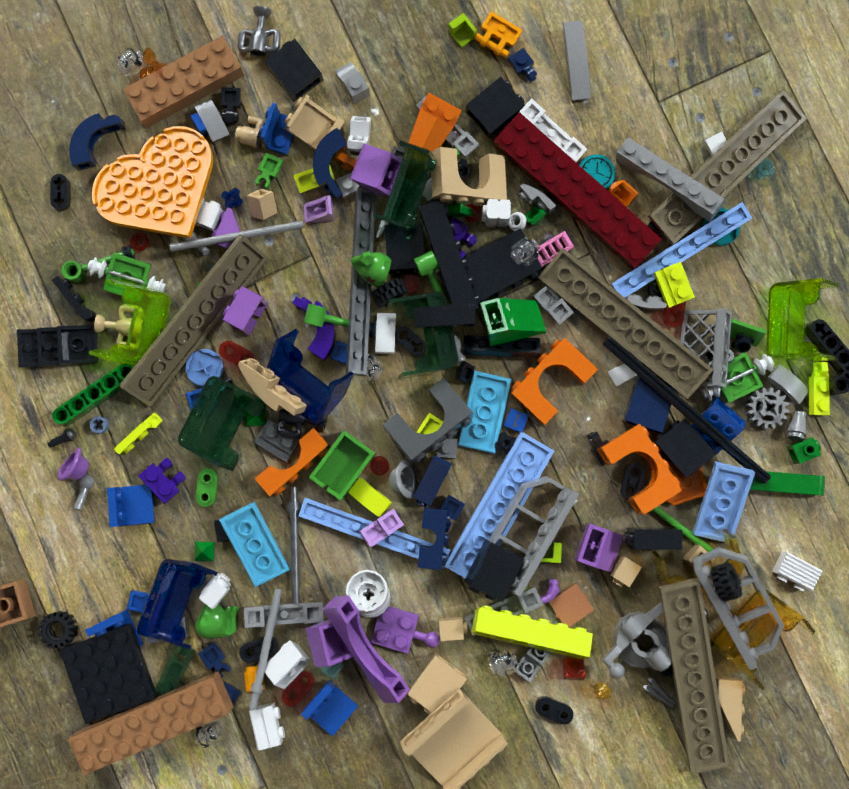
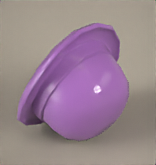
(73, 467)

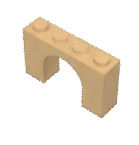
(449, 186)

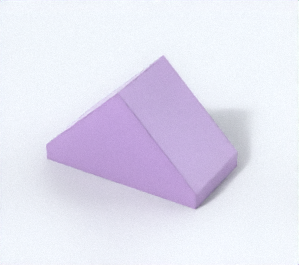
(319, 210)

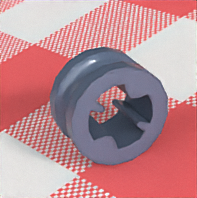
(105, 424)

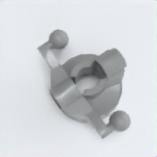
(623, 638)

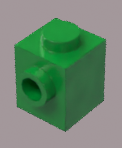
(804, 450)

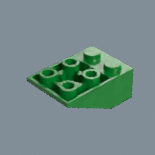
(511, 319)

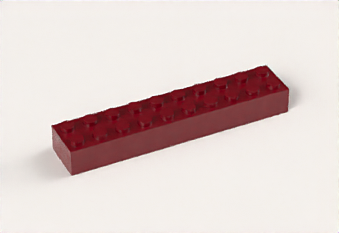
(576, 191)

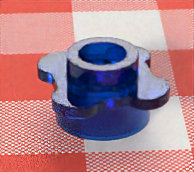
(237, 201)

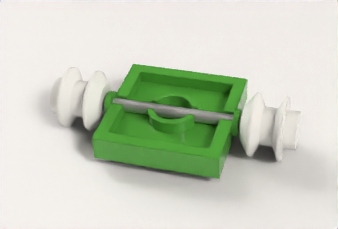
(126, 269)
(741, 378)

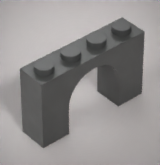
(417, 445)

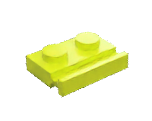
(674, 284)

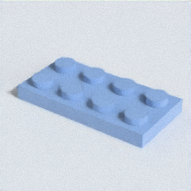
(723, 501)

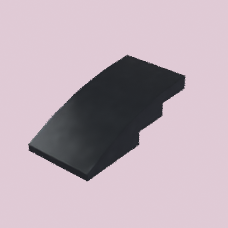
(56, 346)

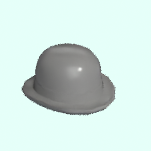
(403, 479)

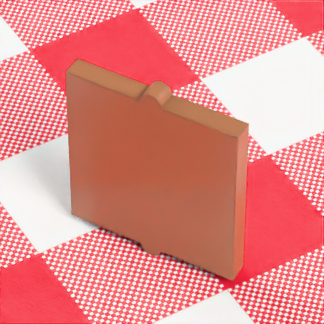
(571, 605)

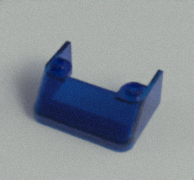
(298, 381)
(169, 600)

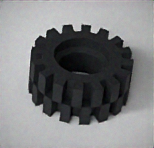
(390, 290)
(726, 582)
(46, 633)

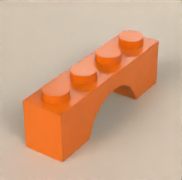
(274, 479)

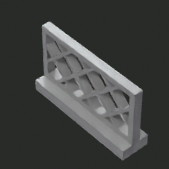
(720, 343)

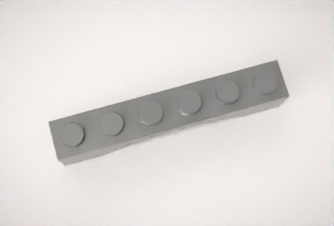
(694, 194)

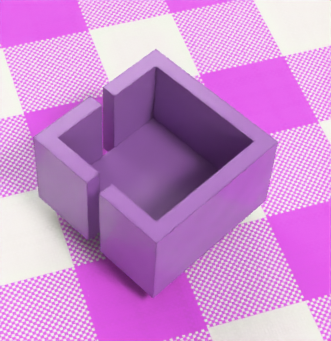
(243, 307)
(326, 645)

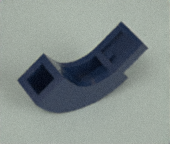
(87, 134)
(325, 150)

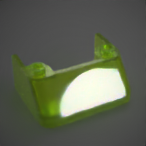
(787, 319)
(147, 323)

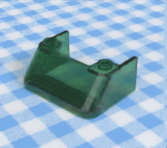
(408, 186)
(439, 341)

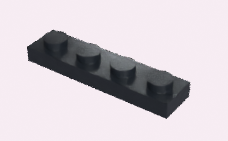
(519, 348)

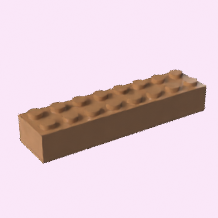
(151, 723)

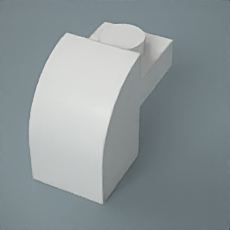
(359, 133)

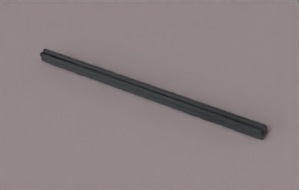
(686, 409)

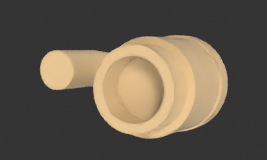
(248, 135)

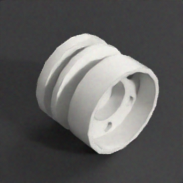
(359, 588)

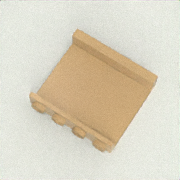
(454, 741)

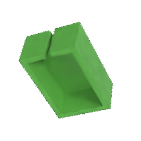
(342, 465)

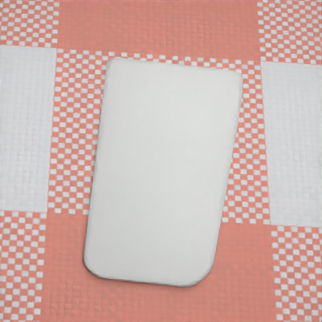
(621, 374)

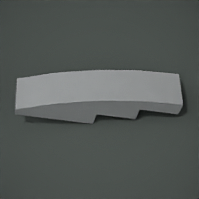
(576, 60)

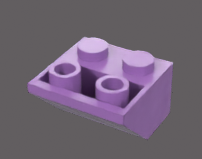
(376, 170)
(598, 547)

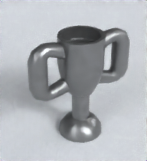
(258, 42)

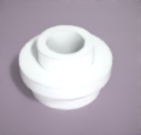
(513, 219)

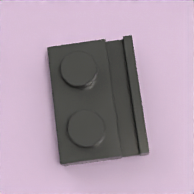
(275, 443)

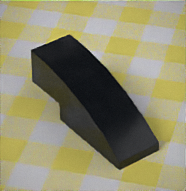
(444, 316)

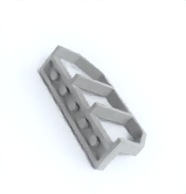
(545, 533)
(733, 622)

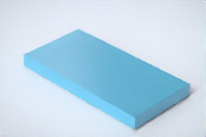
(487, 402)
(254, 544)

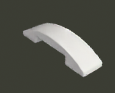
(536, 115)

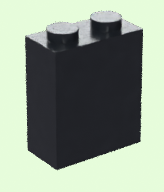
(294, 69)
(495, 107)
(403, 248)
(684, 449)
(653, 538)
(493, 571)

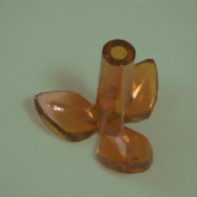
(150, 58)

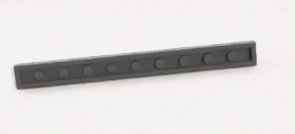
(360, 290)

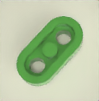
(209, 487)

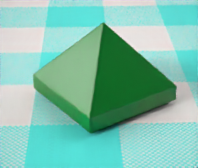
(535, 215)
(255, 420)
(204, 551)

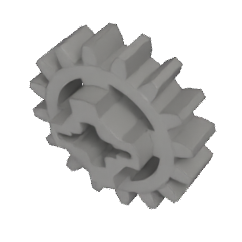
(772, 412)

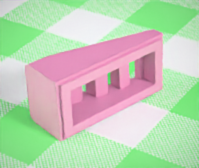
(569, 246)

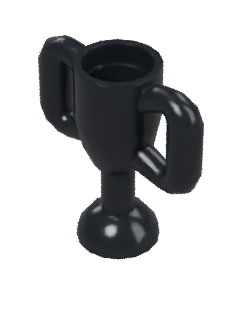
(287, 418)

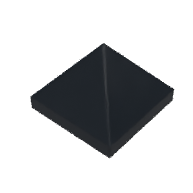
(464, 372)

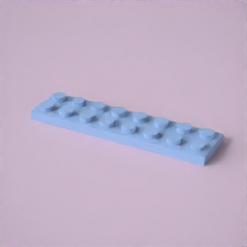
(522, 464)

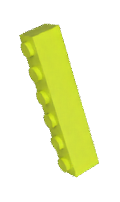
(532, 633)

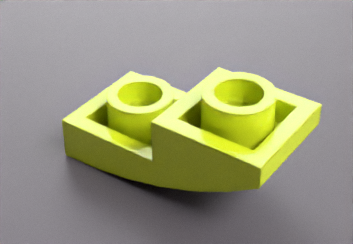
(369, 497)

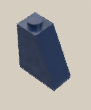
(432, 481)

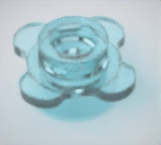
(769, 169)
(333, 673)

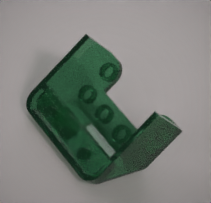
(216, 421)

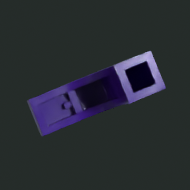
(325, 336)

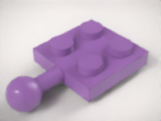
(397, 628)

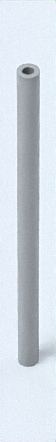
(232, 236)

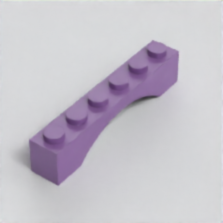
(346, 621)

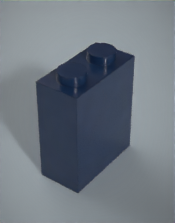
(647, 407)

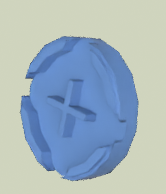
(203, 365)

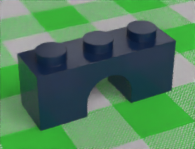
(433, 556)

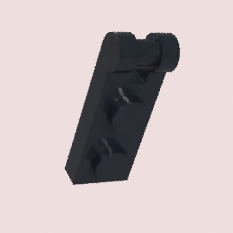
(75, 300)

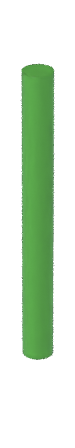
(675, 524)

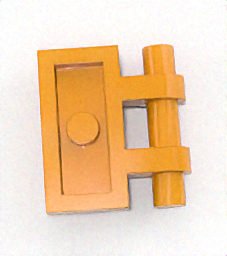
(500, 29)

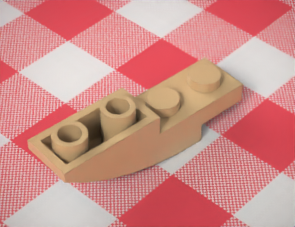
(265, 386)

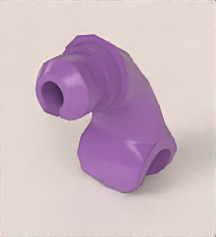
(552, 591)

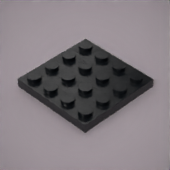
(108, 673)

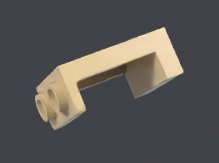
(311, 122)
(436, 684)

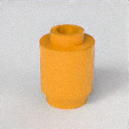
(249, 677)

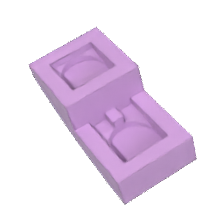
(381, 528)

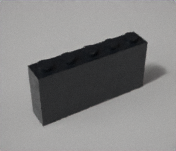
(495, 270)

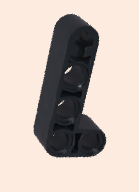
(837, 348)

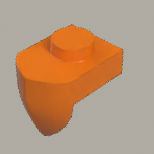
(347, 162)
(623, 192)

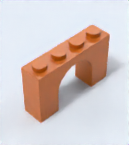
(563, 356)
(662, 483)

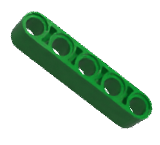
(86, 396)
(791, 483)

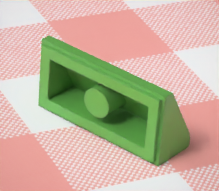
(748, 330)

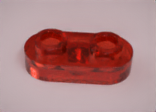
(676, 311)
(238, 353)
(298, 688)

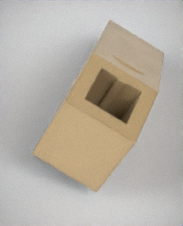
(730, 699)

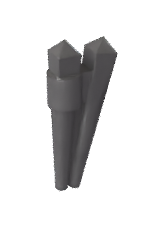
(657, 691)

